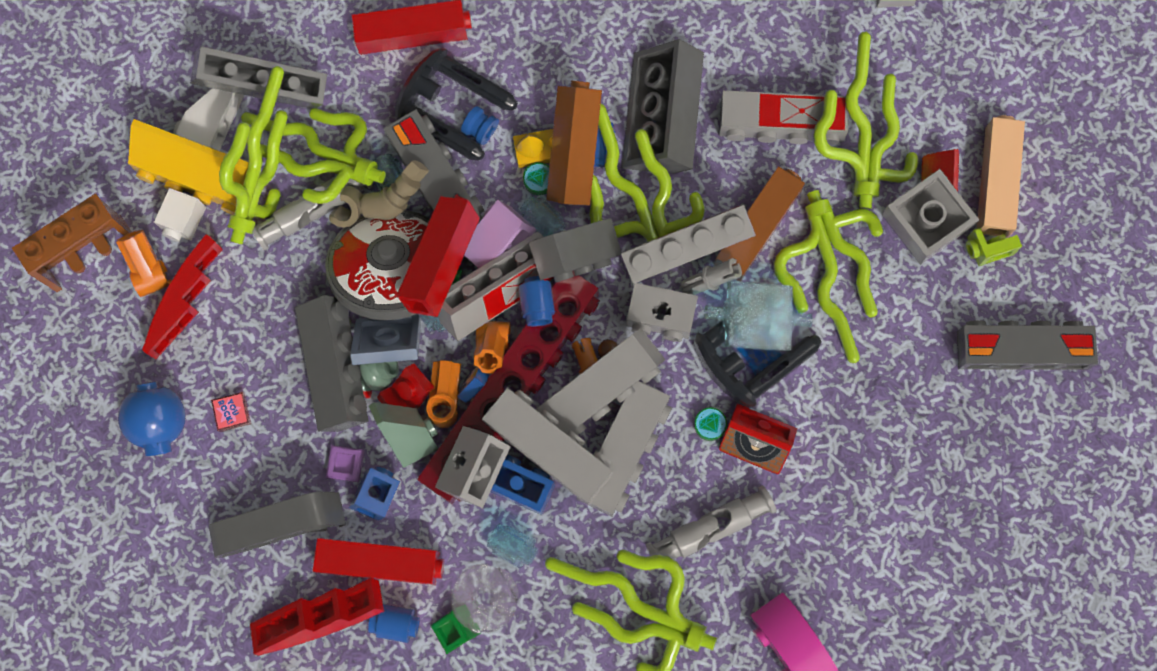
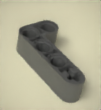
(276, 523)

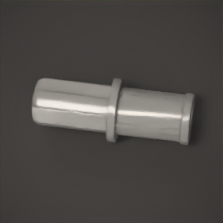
(711, 277)

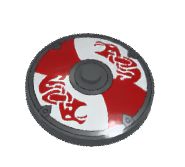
(371, 261)

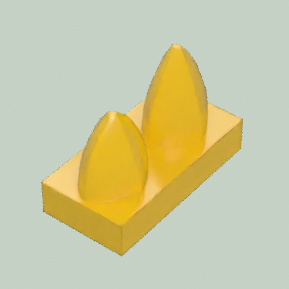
(533, 147)

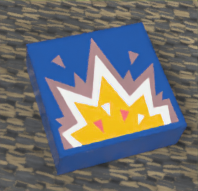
(472, 384)

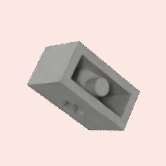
(649, 299)
(472, 466)

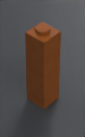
(574, 144)
(765, 217)

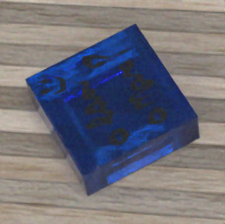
(757, 358)

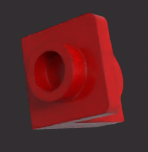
(408, 390)

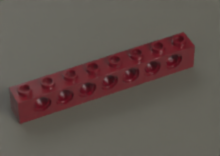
(573, 291)

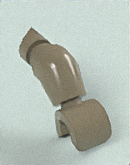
(382, 204)

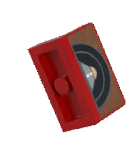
(758, 439)

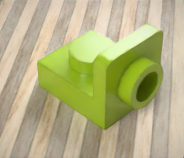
(992, 250)

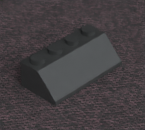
(664, 105)

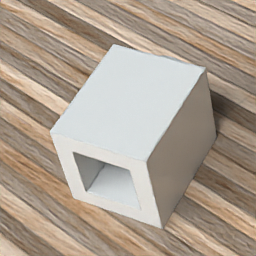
(179, 215)

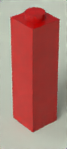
(411, 27)
(438, 256)
(378, 561)

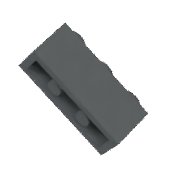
(576, 250)

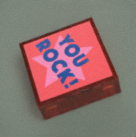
(231, 412)

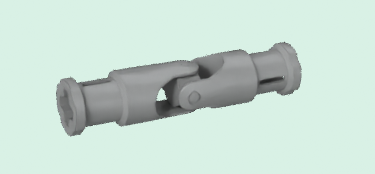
(297, 215)
(696, 534)

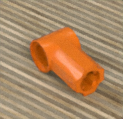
(146, 270)
(491, 345)
(446, 388)

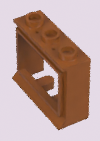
(66, 236)

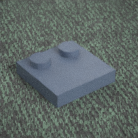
(385, 340)

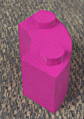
(790, 637)

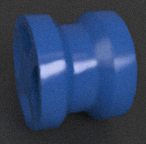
(479, 125)

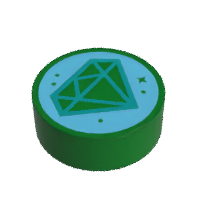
(536, 178)
(710, 424)

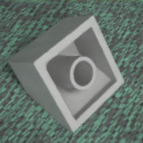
(930, 216)

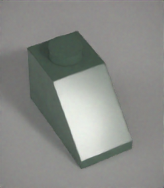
(405, 431)

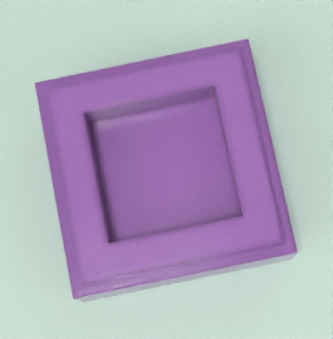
(345, 464)

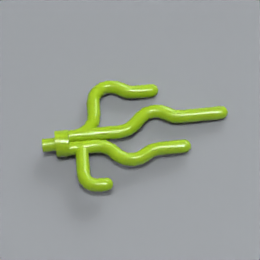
(867, 160)
(344, 164)
(254, 182)
(649, 227)
(823, 231)
(673, 626)

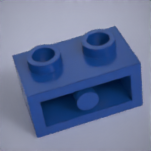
(523, 486)

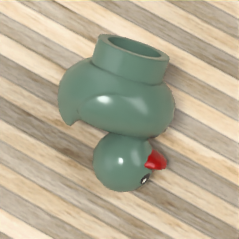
(377, 376)

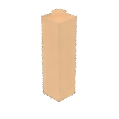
(1001, 176)

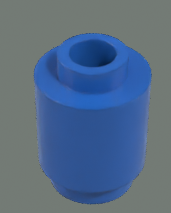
(536, 301)
(395, 624)

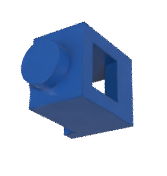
(387, 486)

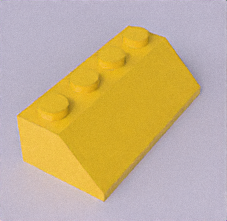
(181, 164)

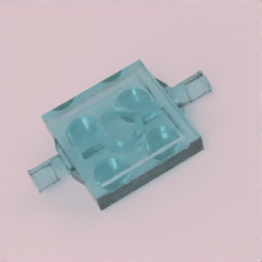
(758, 316)

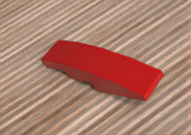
(175, 309)
(316, 618)

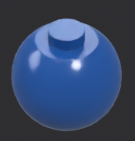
(152, 418)

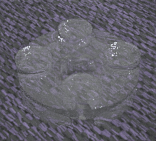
(488, 579)

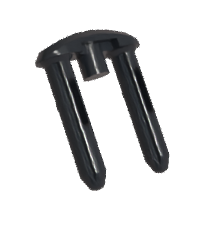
(420, 84)
(723, 371)

